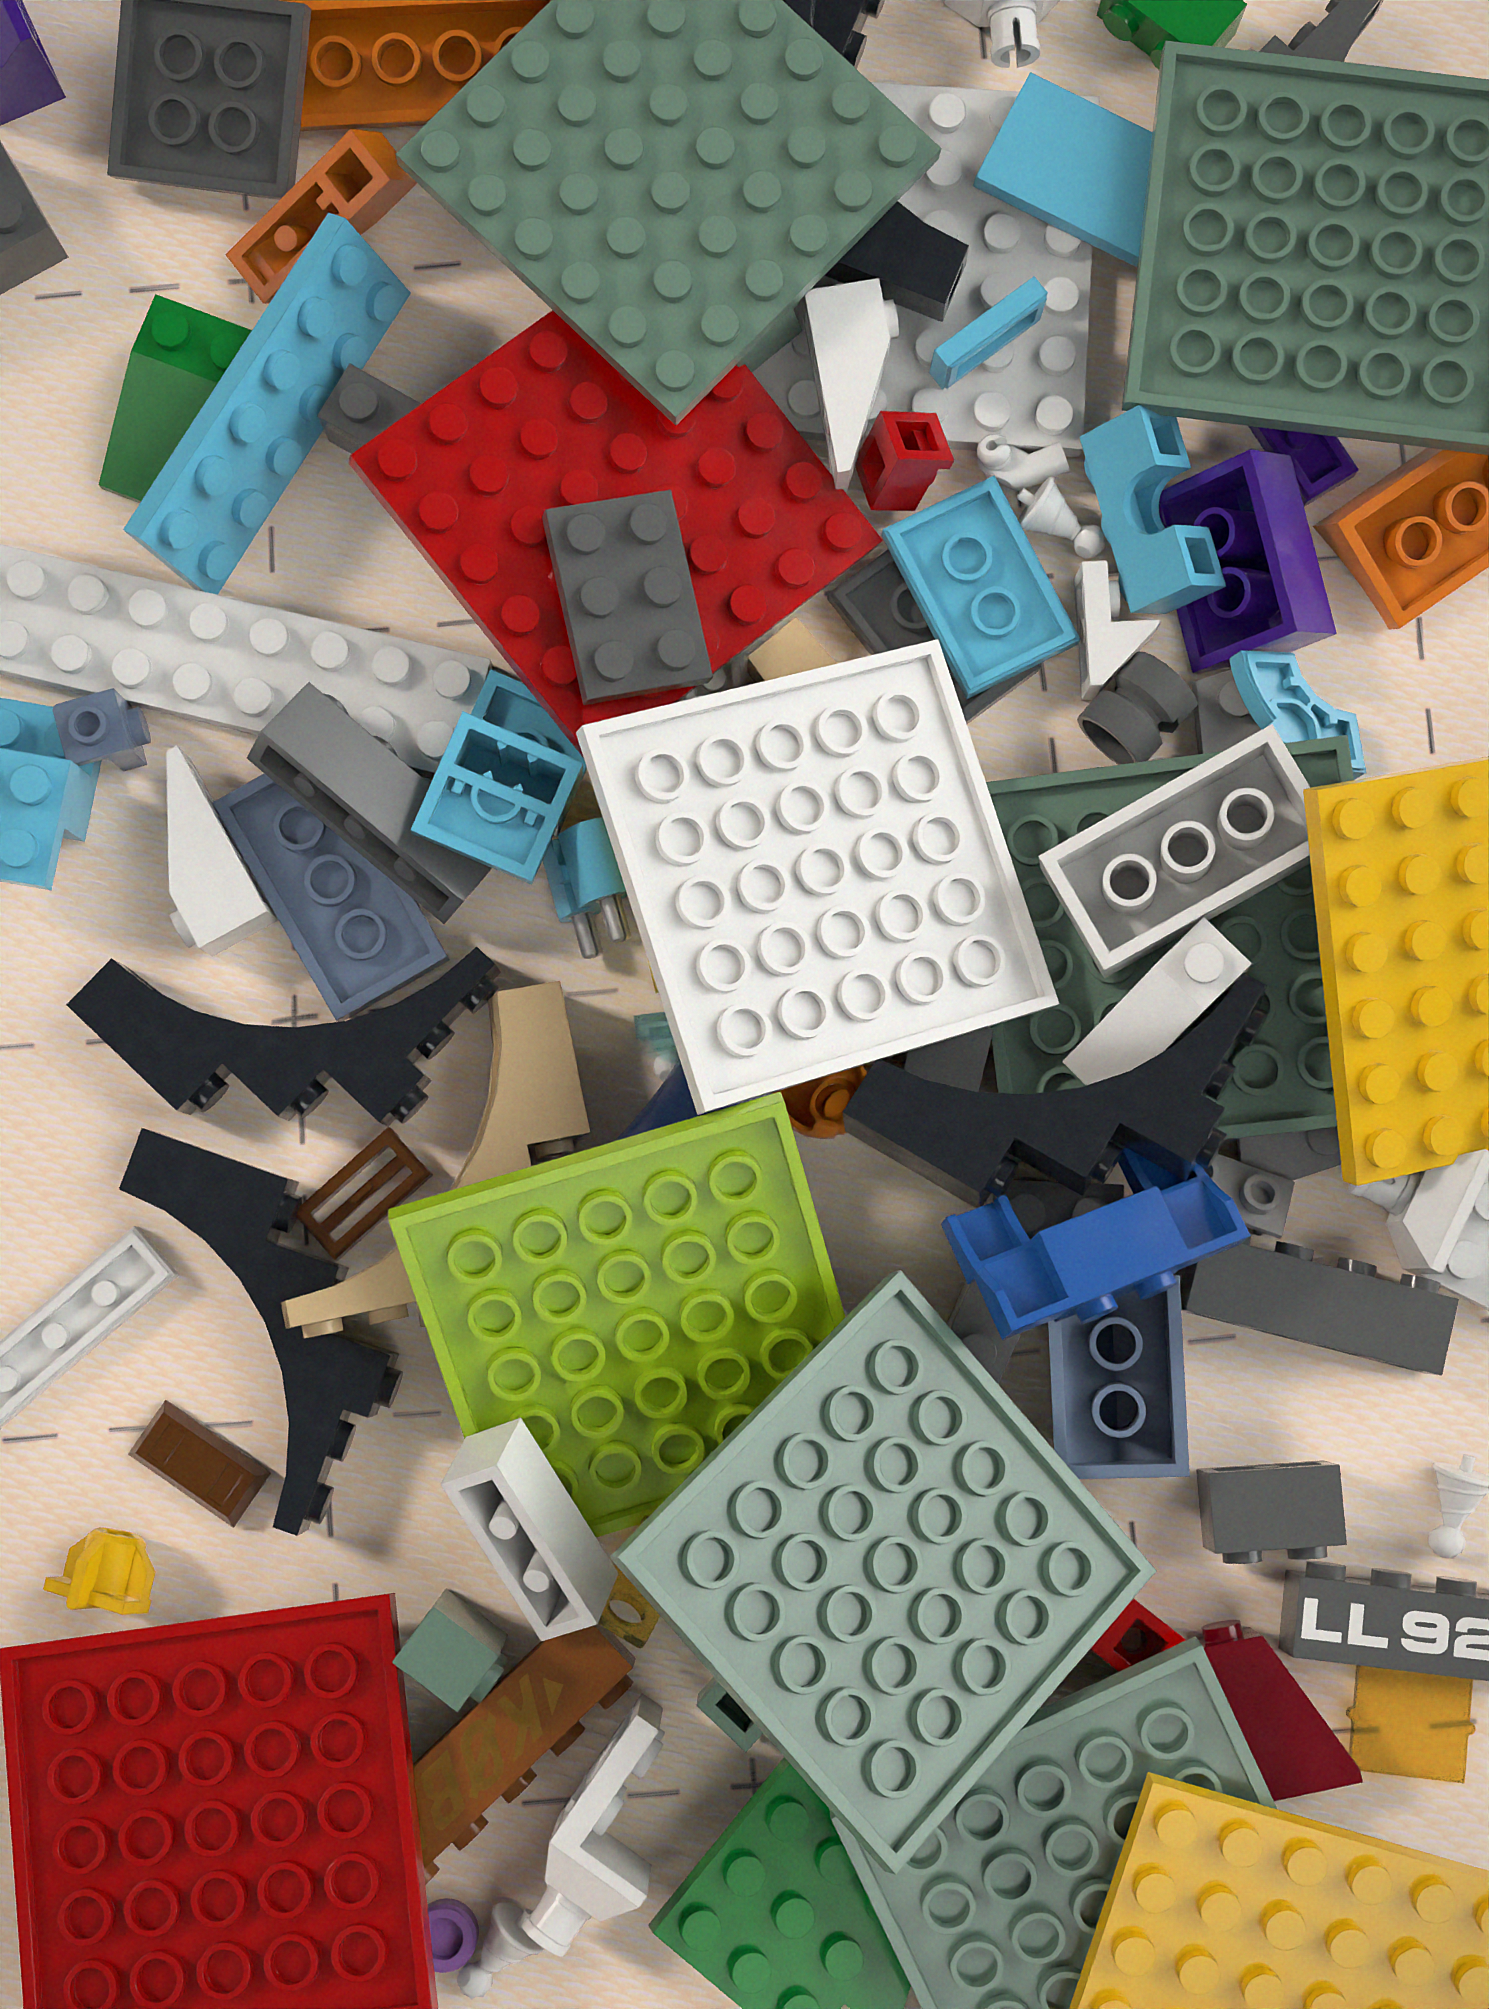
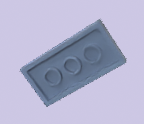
(340, 911)

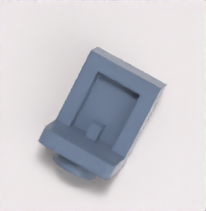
(102, 728)

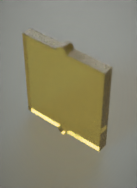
(1410, 1723)

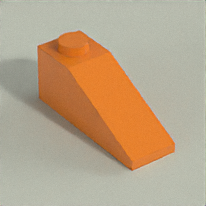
(351, 180)

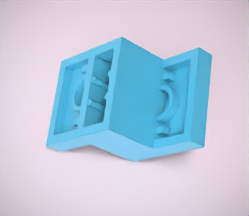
(502, 782)
(39, 794)

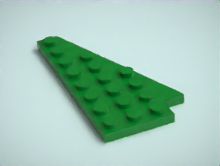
(782, 1911)

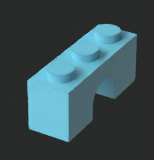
(1129, 467)

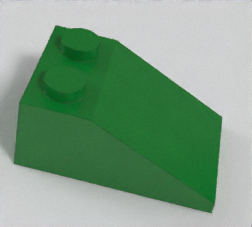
(165, 385)

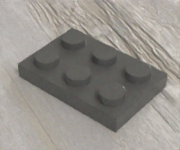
(627, 596)

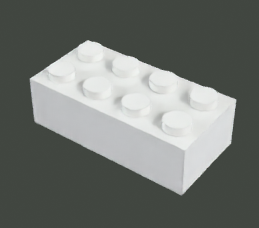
(1183, 852)

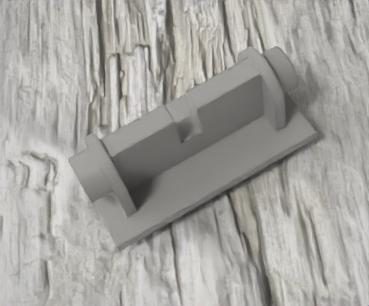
(1259, 1195)

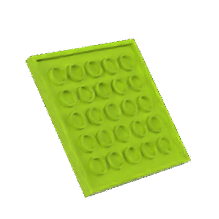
(626, 1298)

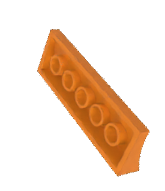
(399, 57)
(1415, 532)

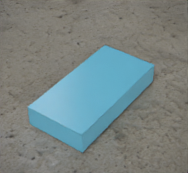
(988, 333)

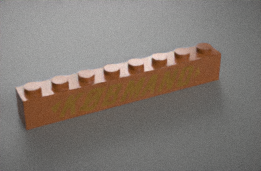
(510, 1729)

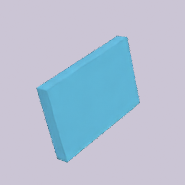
(1071, 167)
(980, 587)

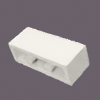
(530, 1529)

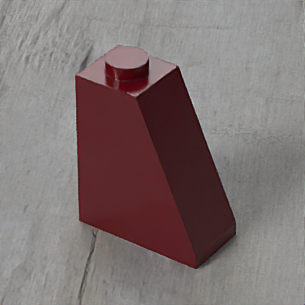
(1278, 1720)

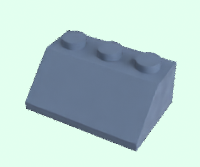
(1121, 1390)

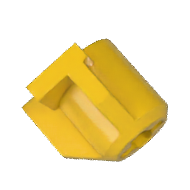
(106, 1572)

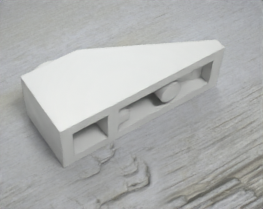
(848, 350)
(206, 872)
(1160, 1005)

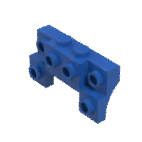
(1098, 1254)

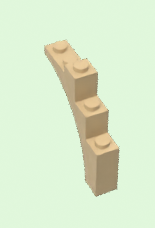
(530, 1103)

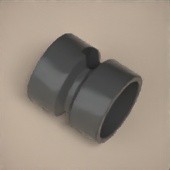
(1145, 702)

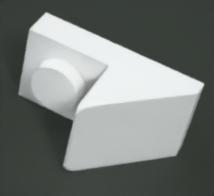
(1103, 643)

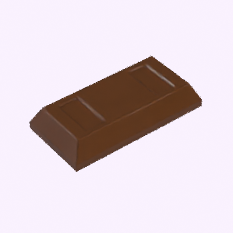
(199, 1463)

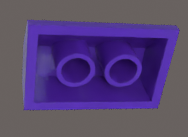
(1265, 555)

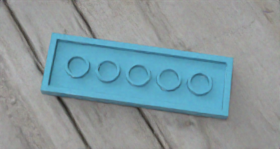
(267, 407)

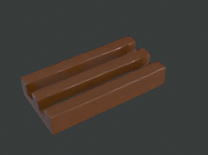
(403, 1158)

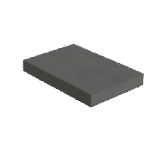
(886, 618)

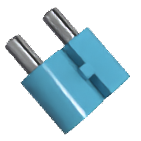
(587, 882)

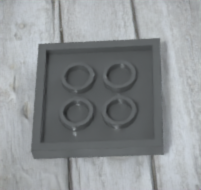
(209, 94)

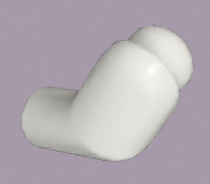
(1017, 468)

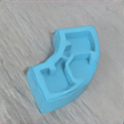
(1281, 696)

